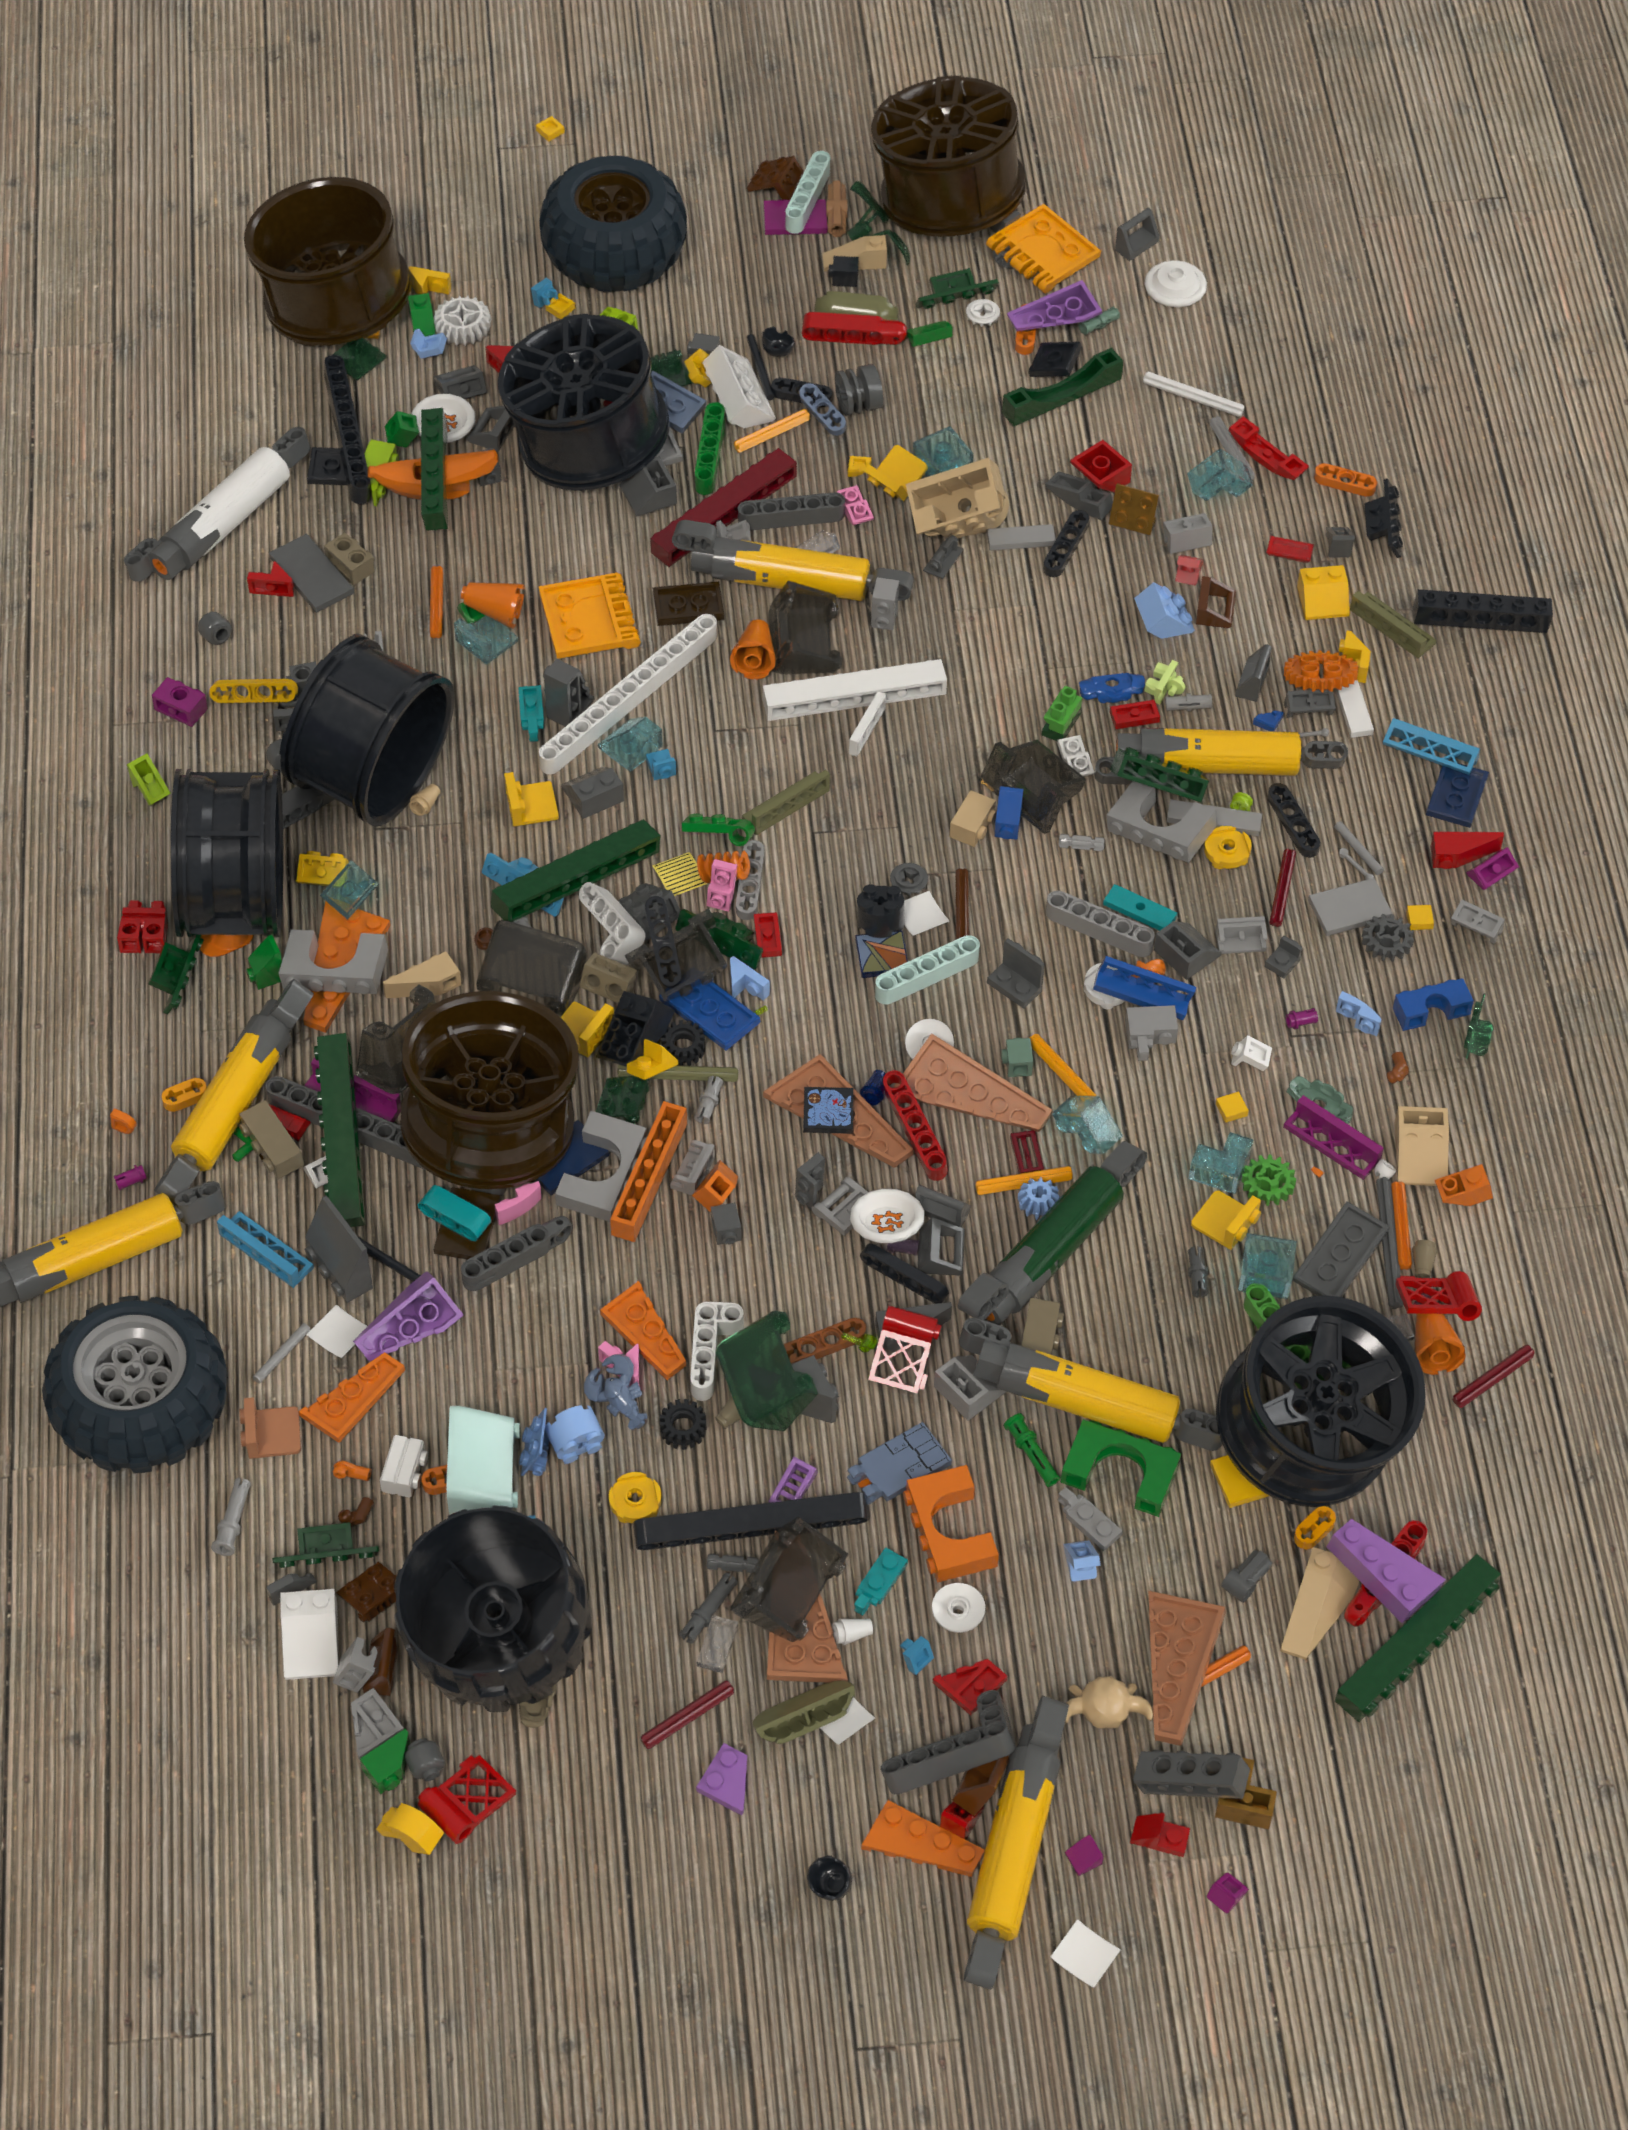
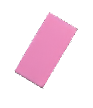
(856, 508)
(722, 885)
(526, 1198)

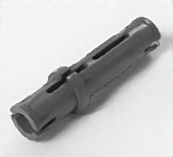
(702, 1616)

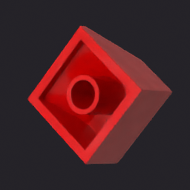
(1103, 466)

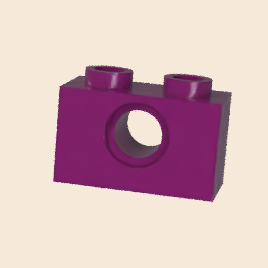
(179, 701)

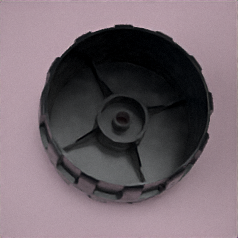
(465, 1575)

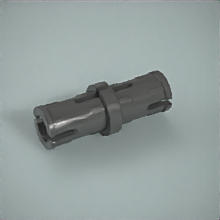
(1198, 1271)

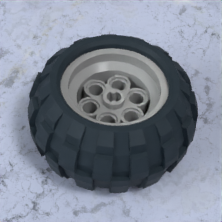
(124, 1355)

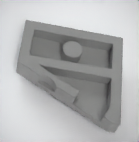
(372, 1722)

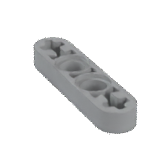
(752, 880)

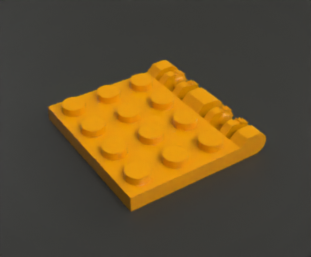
(1044, 245)
(589, 615)

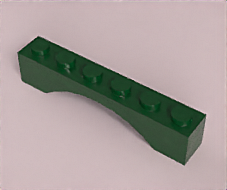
(1097, 373)
(433, 489)

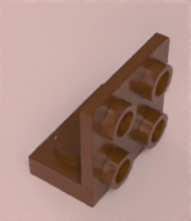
(779, 173)

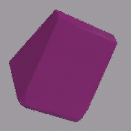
(1084, 1855)
(1226, 1892)

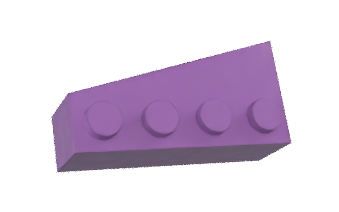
(1385, 1570)

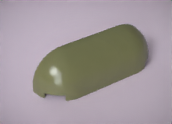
(856, 304)
(805, 1712)

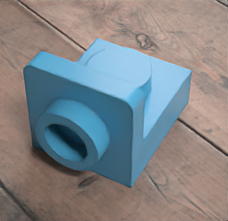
(661, 764)

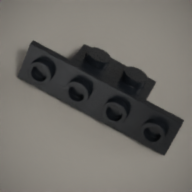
(1383, 519)

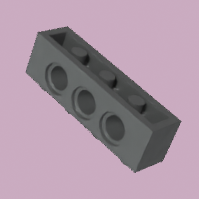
(1191, 1774)

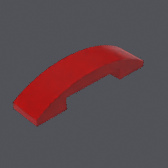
(1264, 452)

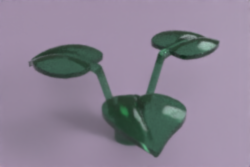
(863, 228)

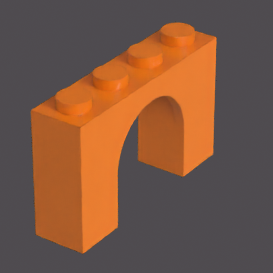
(947, 1556)

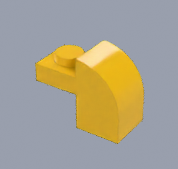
(411, 1827)

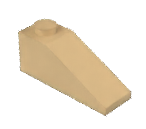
(869, 249)

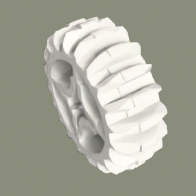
(474, 315)

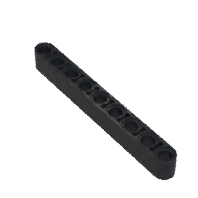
(347, 429)
(748, 1520)

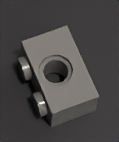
(885, 603)

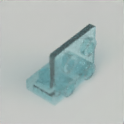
(484, 638)

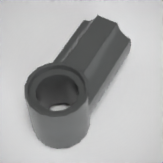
(1243, 1581)

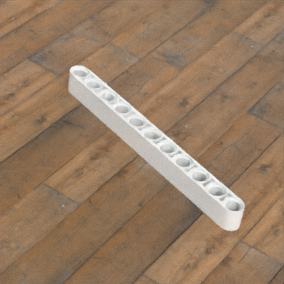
(627, 694)

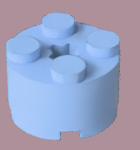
(575, 1433)

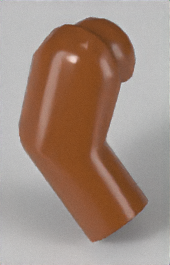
(1400, 1069)

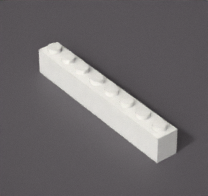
(854, 689)

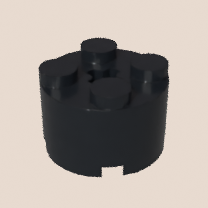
(880, 910)

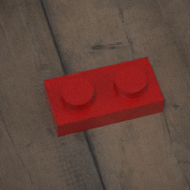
(1134, 714)
(768, 934)

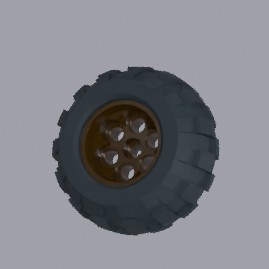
(613, 223)

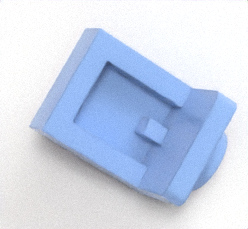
(428, 345)

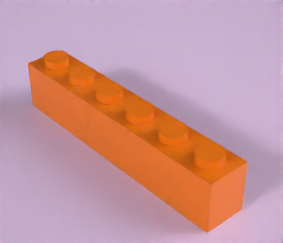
(648, 1171)

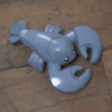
(617, 1390)

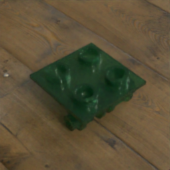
(360, 357)
(671, 367)
(1478, 1033)
(623, 1097)

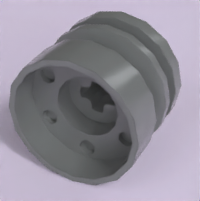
(859, 389)

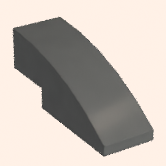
(1080, 494)

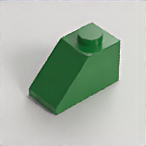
(421, 314)
(265, 964)
(387, 1762)

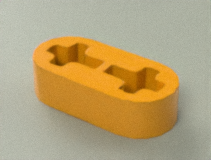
(184, 1094)
(1318, 1532)

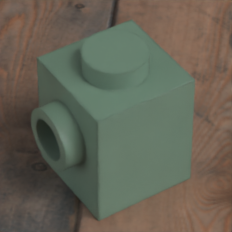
(1018, 1057)

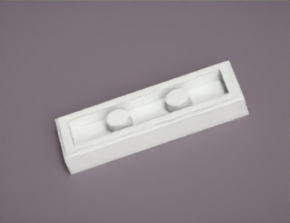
(1355, 710)
(867, 724)

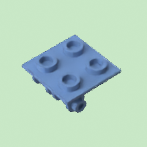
(536, 1446)

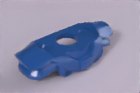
(1097, 688)

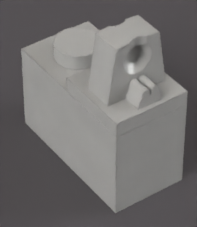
(1149, 1027)

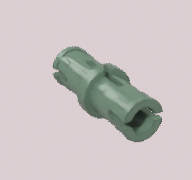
(1099, 321)

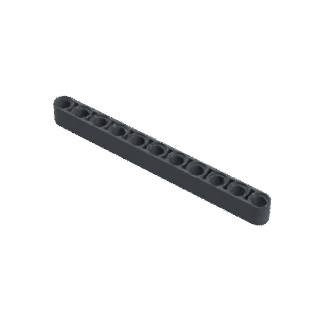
(370, 1136)

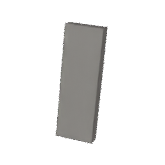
(1021, 537)

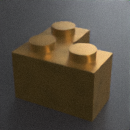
(1254, 1808)

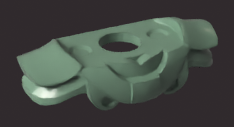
(1321, 1091)

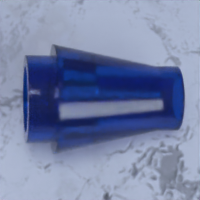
(874, 1089)

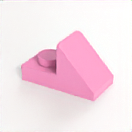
(606, 1350)

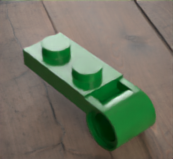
(720, 824)

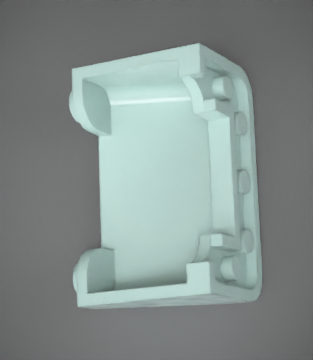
(480, 1459)

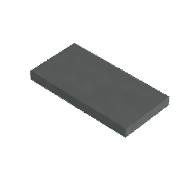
(312, 573)
(1341, 1252)

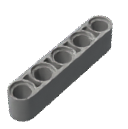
(1100, 923)

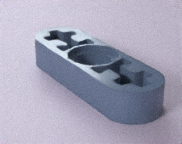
(821, 399)

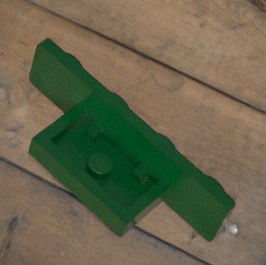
(954, 286)
(730, 938)
(172, 968)
(325, 1542)

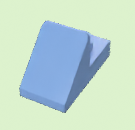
(745, 977)
(1081, 1560)

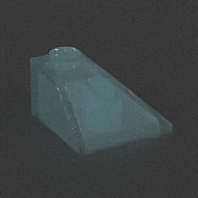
(632, 742)
(349, 889)

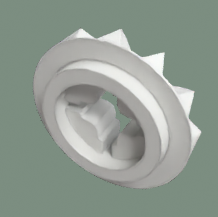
(990, 308)

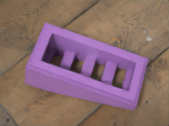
(795, 1464)

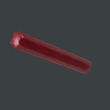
(1282, 887)
(1493, 1376)
(687, 1714)

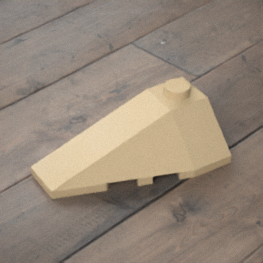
(1320, 1602)

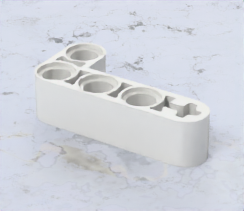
(623, 929)
(706, 1351)

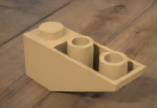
(436, 974)

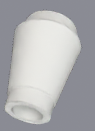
(850, 1630)

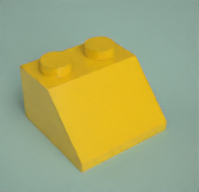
(1324, 592)

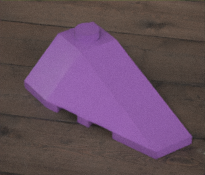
(1061, 307)
(413, 1315)

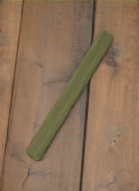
(697, 1073)

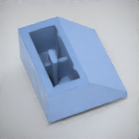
(1163, 612)

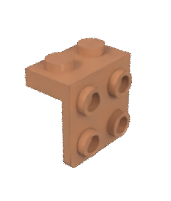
(270, 1430)

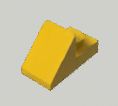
(429, 280)
(655, 1060)

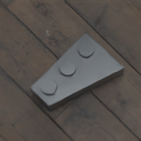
(565, 692)

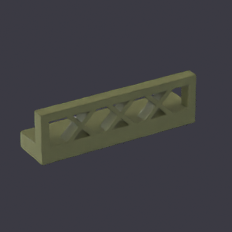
(1391, 623)
(788, 801)

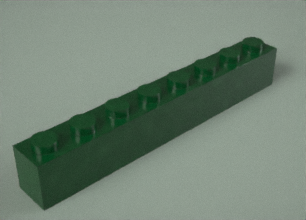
(572, 871)
(340, 1127)
(1417, 1638)

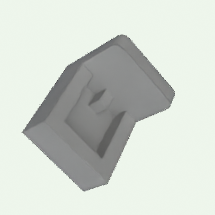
(737, 531)

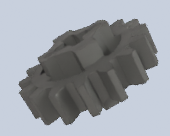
(1387, 937)

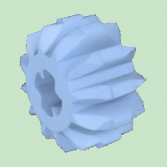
(1037, 1197)

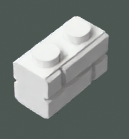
(403, 1466)

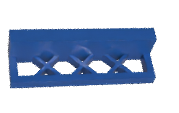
(1142, 990)

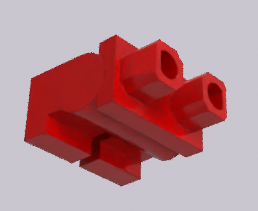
(143, 925)

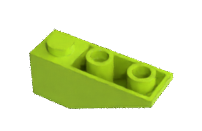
(376, 454)

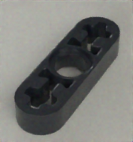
(788, 384)

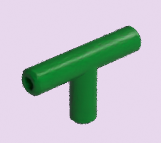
(245, 1149)

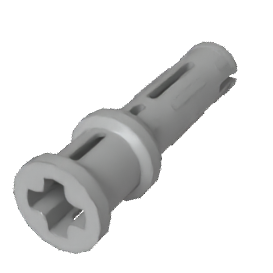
(229, 1526)

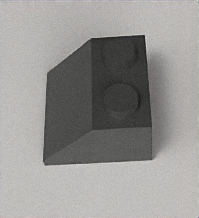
(594, 791)

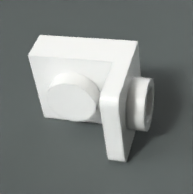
(1251, 1052)

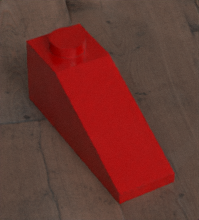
(1461, 848)

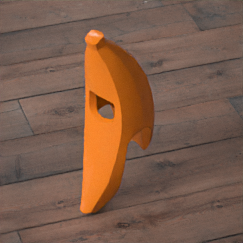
(405, 475)

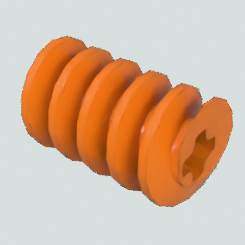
(704, 864)

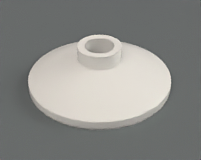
(922, 1030)
(960, 1597)

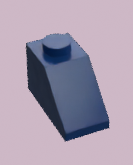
(1008, 813)

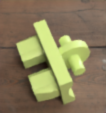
(1168, 682)

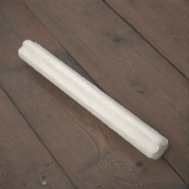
(1193, 394)

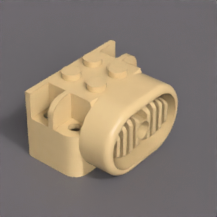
(942, 500)

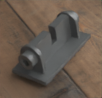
(944, 557)

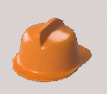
(223, 944)

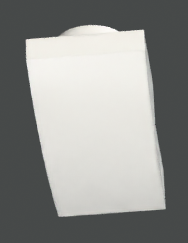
(1074, 754)

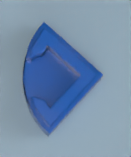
(1268, 721)

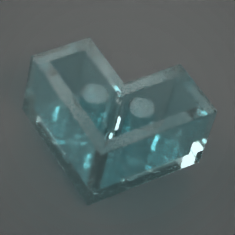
(1219, 473)
(1089, 1120)
(1222, 1168)

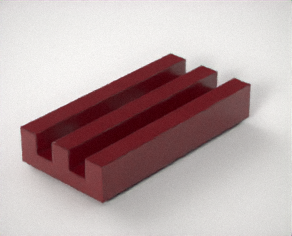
(1022, 1135)

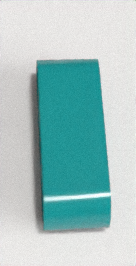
(454, 1213)

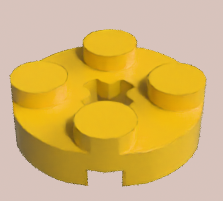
(1225, 858)
(622, 1491)

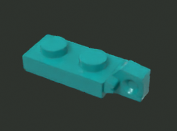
(531, 710)
(879, 1580)

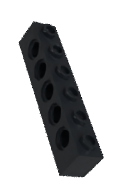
(1482, 611)

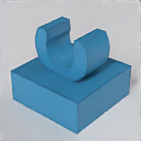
(543, 293)
(917, 1654)

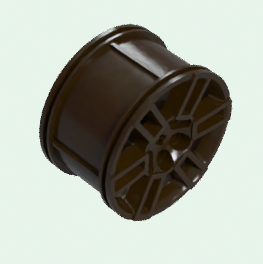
(925, 167)
(331, 295)

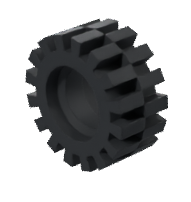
(688, 1032)
(679, 1411)

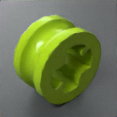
(1241, 801)

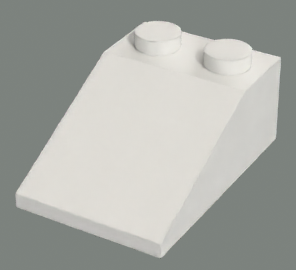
(309, 1634)

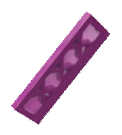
(372, 1101)
(1335, 1129)

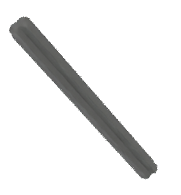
(1389, 1242)

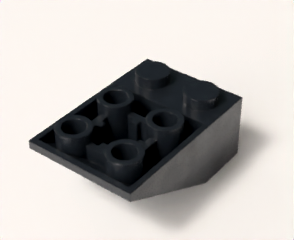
(632, 1022)

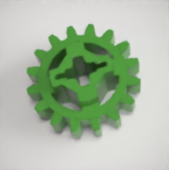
(1268, 1180)

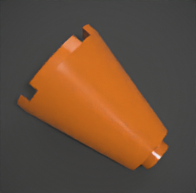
(495, 600)
(754, 651)
(1437, 1344)

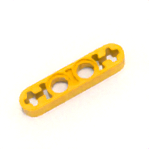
(254, 694)

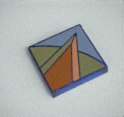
(880, 954)

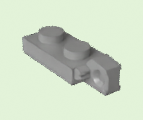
(1089, 1519)

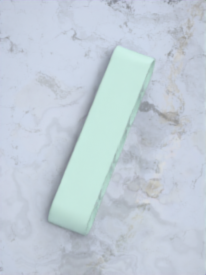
(807, 192)
(927, 969)

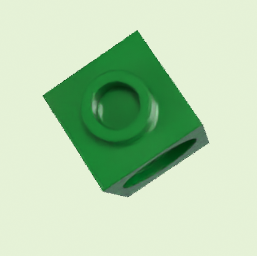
(401, 429)

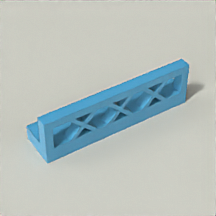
(1431, 741)
(264, 1253)

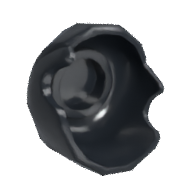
(777, 343)
(829, 1878)

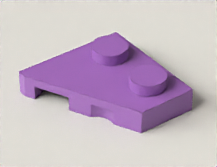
(726, 1779)

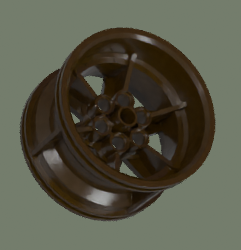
(488, 1121)

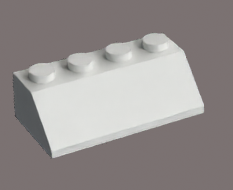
(737, 388)

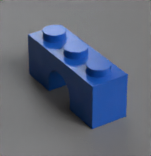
(1450, 997)

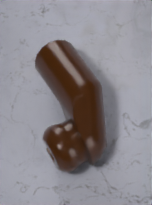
(358, 1516)

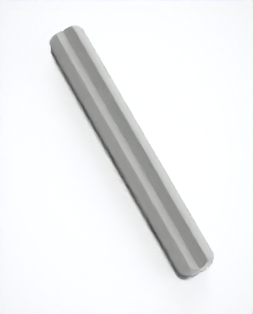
(1228, 442)

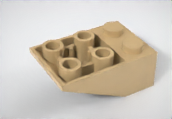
(1421, 1144)

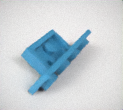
(504, 872)

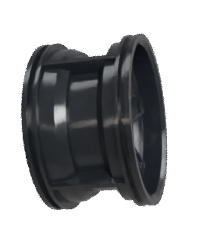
(227, 853)
(1380, 1365)

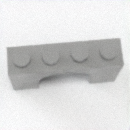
(1177, 840)
(359, 975)
(601, 1197)

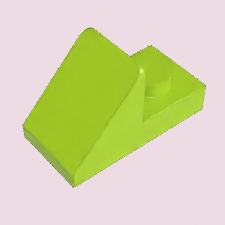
(147, 778)

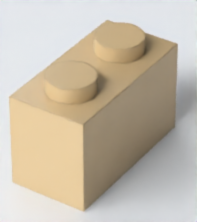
(973, 818)

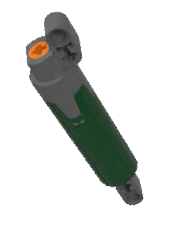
(1053, 1238)

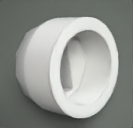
(1384, 1169)

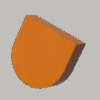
(122, 1121)

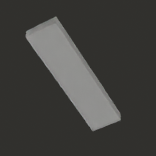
(1243, 820)

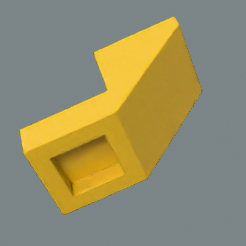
(1358, 651)

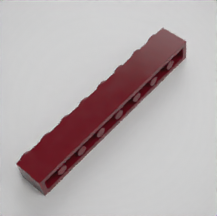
(754, 484)

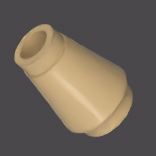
(424, 800)

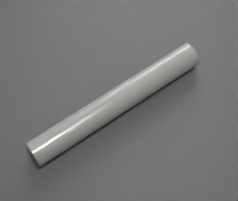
(1359, 848)
(281, 1353)

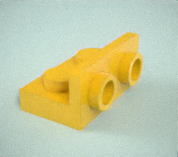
(319, 869)

